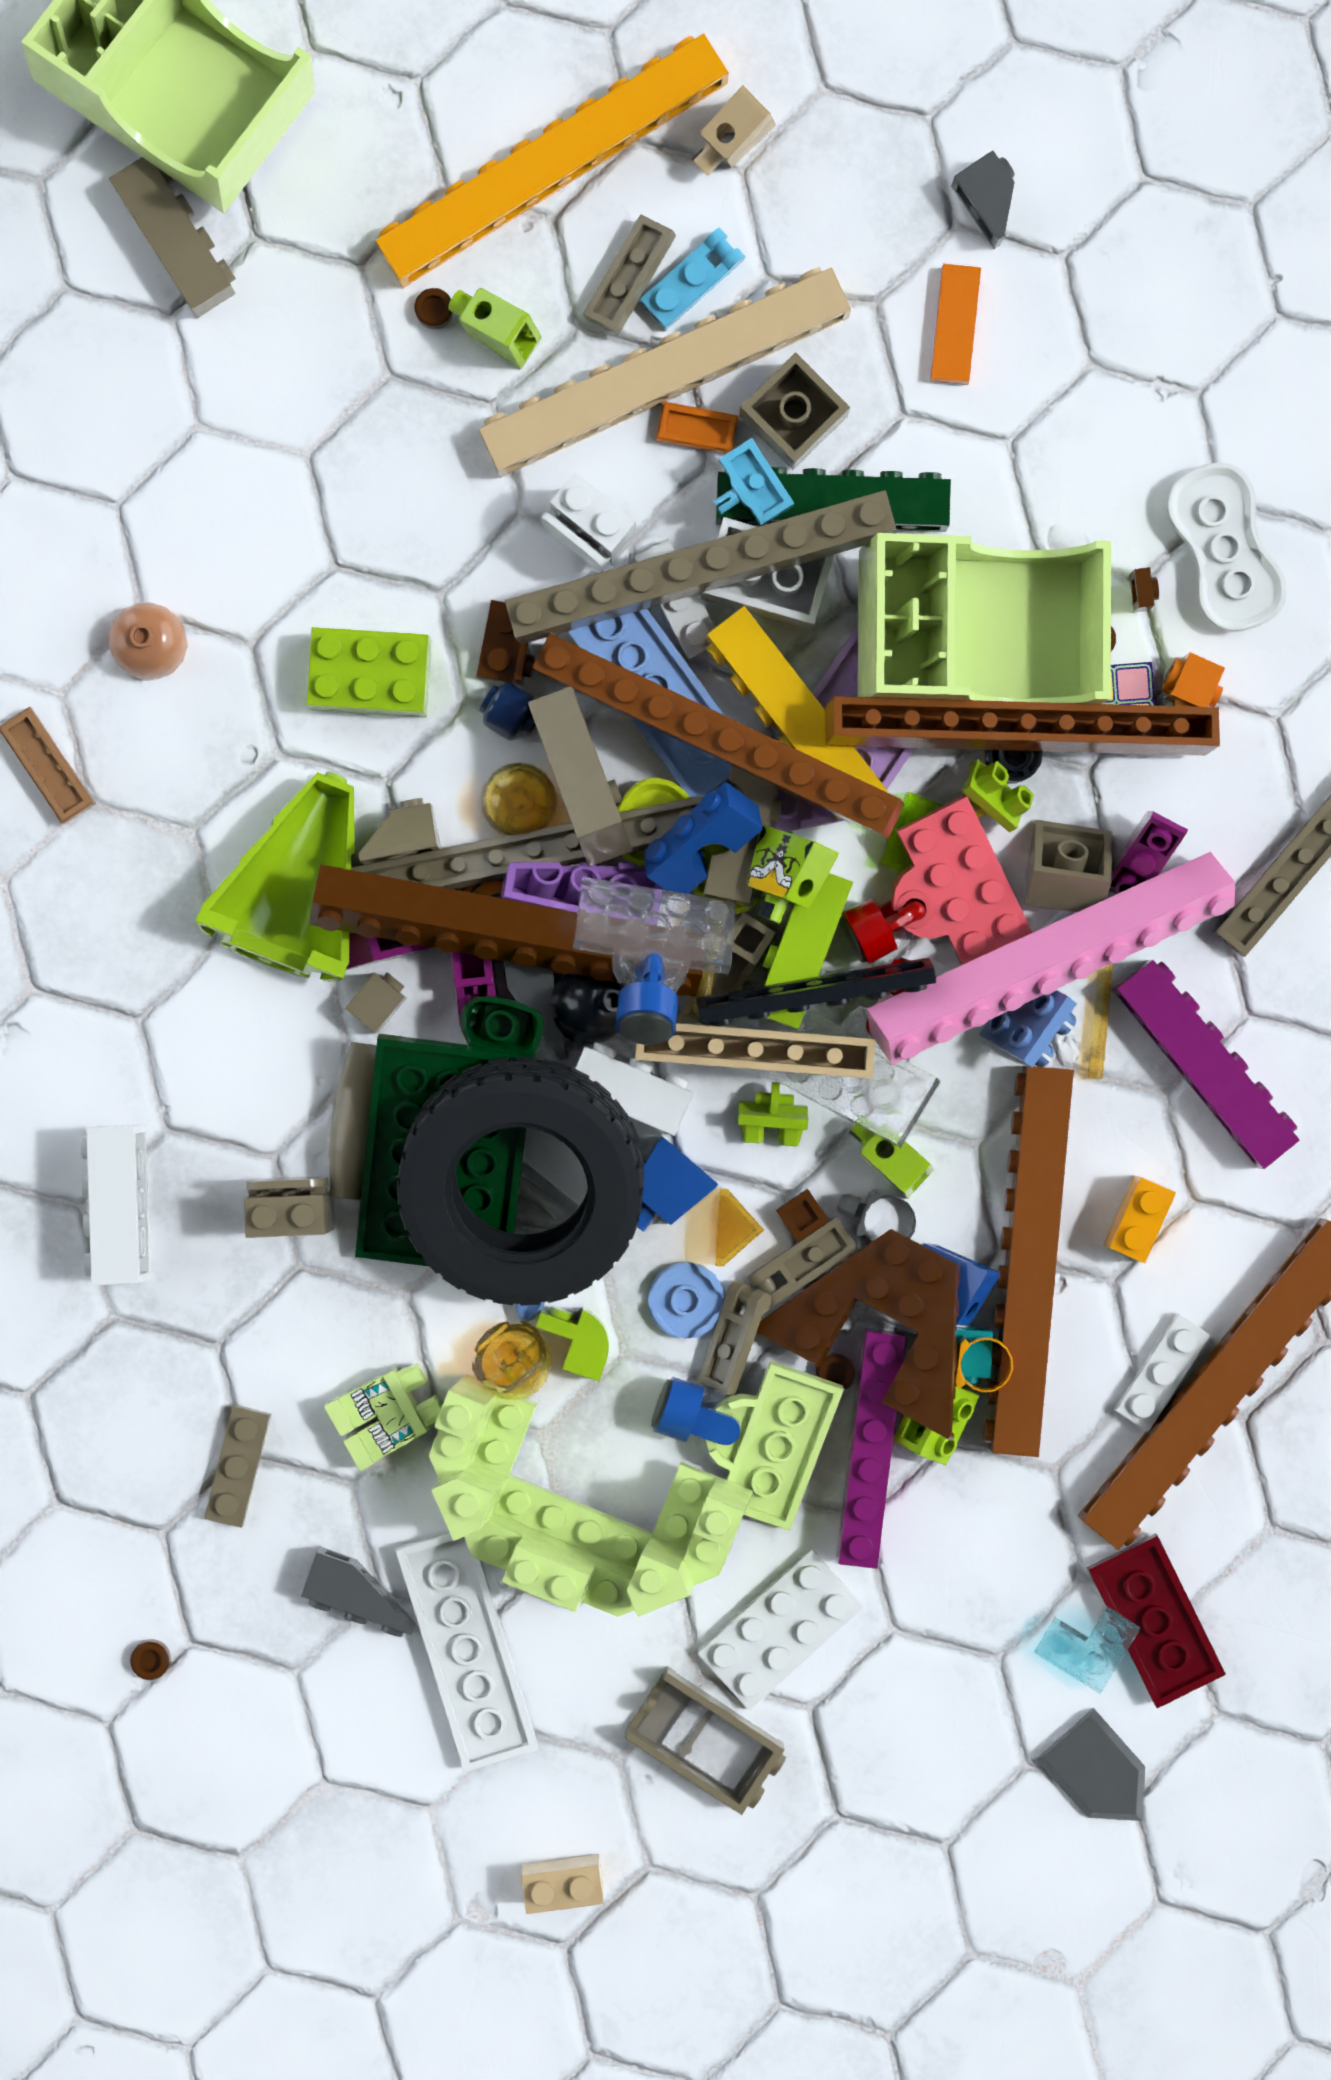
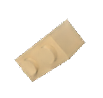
(562, 1884)

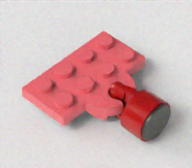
(947, 891)

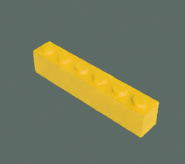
(780, 693)

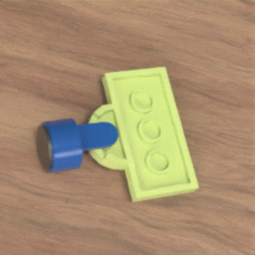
(761, 1439)

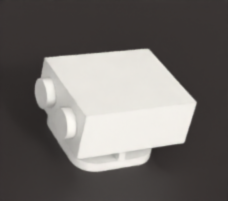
(589, 523)

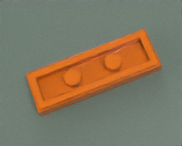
(955, 324)

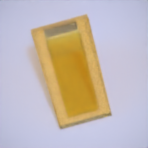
(734, 1227)

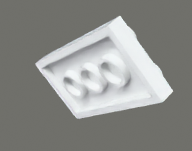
(780, 1629)

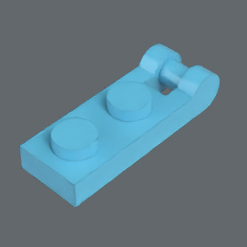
(691, 280)

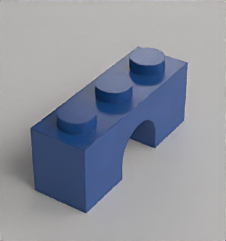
(720, 818)

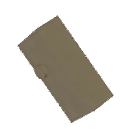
(580, 776)

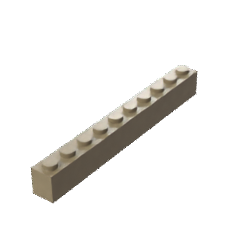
(700, 568)

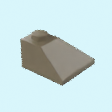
(403, 833)

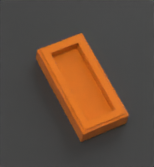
(696, 428)

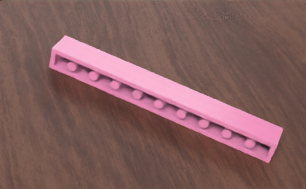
(1052, 957)

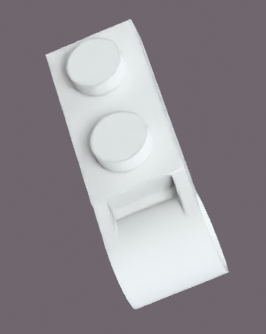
(686, 615)

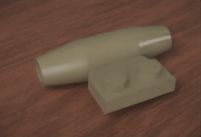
(351, 1122)

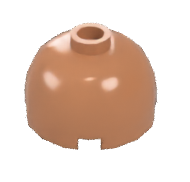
(148, 641)

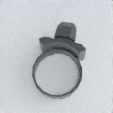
(851, 1206)

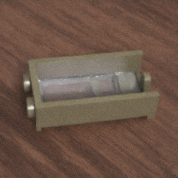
(705, 1741)

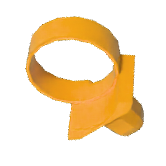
(963, 1345)

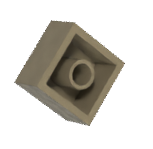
(794, 411)

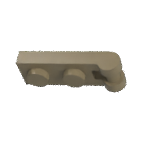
(805, 1260)
(733, 1337)

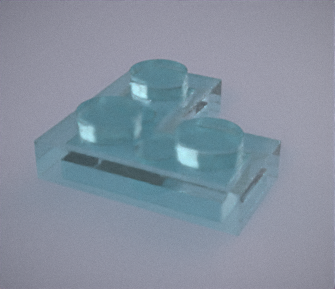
(1092, 1657)

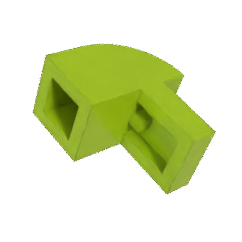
(589, 1340)

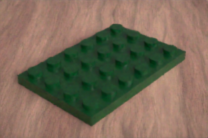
(487, 1173)

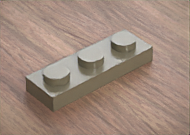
(629, 274)
(237, 1466)

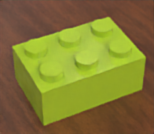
(369, 672)

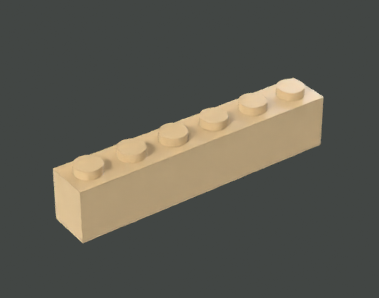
(764, 1050)

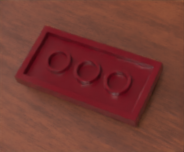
(1171, 1644)

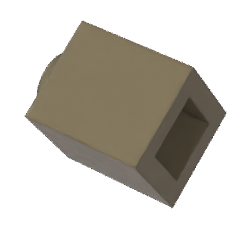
(377, 1001)

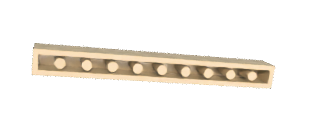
(665, 371)

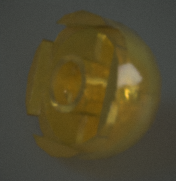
(518, 799)
(512, 1360)

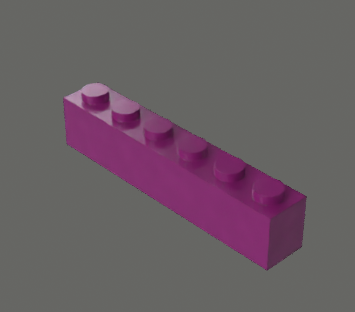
(1206, 1064)
(869, 1450)

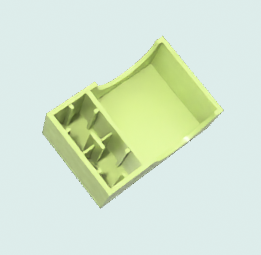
(172, 85)
(983, 621)

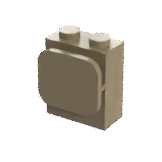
(288, 1207)

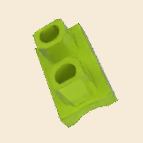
(992, 796)
(772, 1111)

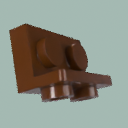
(501, 654)

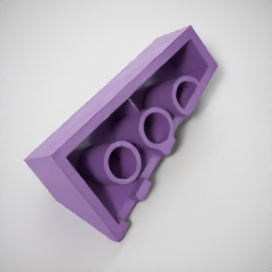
(559, 886)

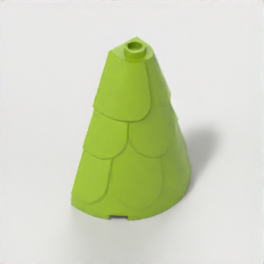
(270, 894)

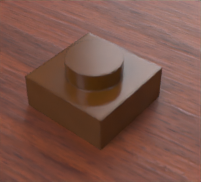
(1143, 589)
(802, 1215)

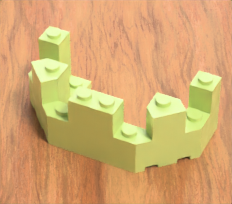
(558, 1544)

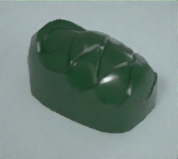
(501, 1024)

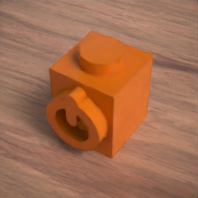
(1193, 682)

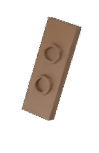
(47, 765)

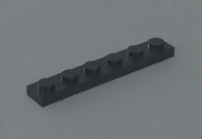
(800, 994)

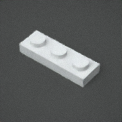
(1162, 1372)

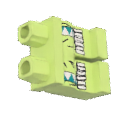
(394, 1406)

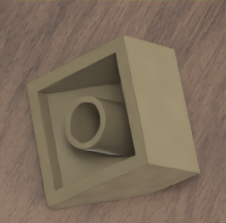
(1068, 866)

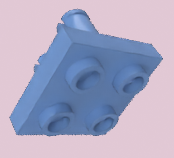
(1031, 1028)

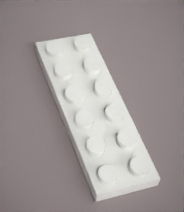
(467, 1651)

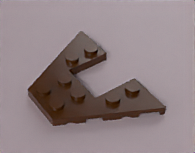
(903, 1284)

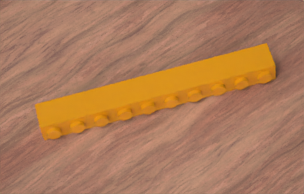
(552, 160)

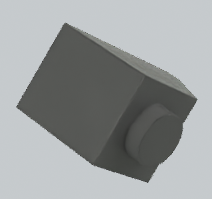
(987, 194)

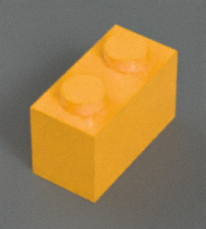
(1139, 1218)

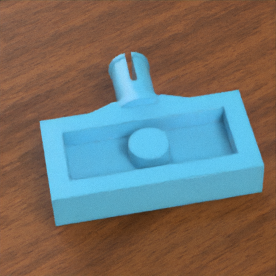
(753, 484)

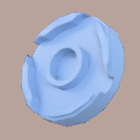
(685, 1300)

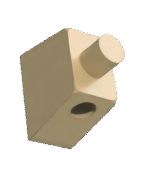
(744, 118)

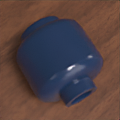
(508, 711)

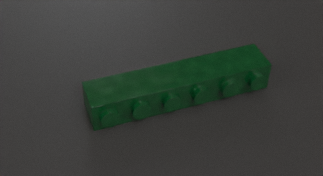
(914, 502)

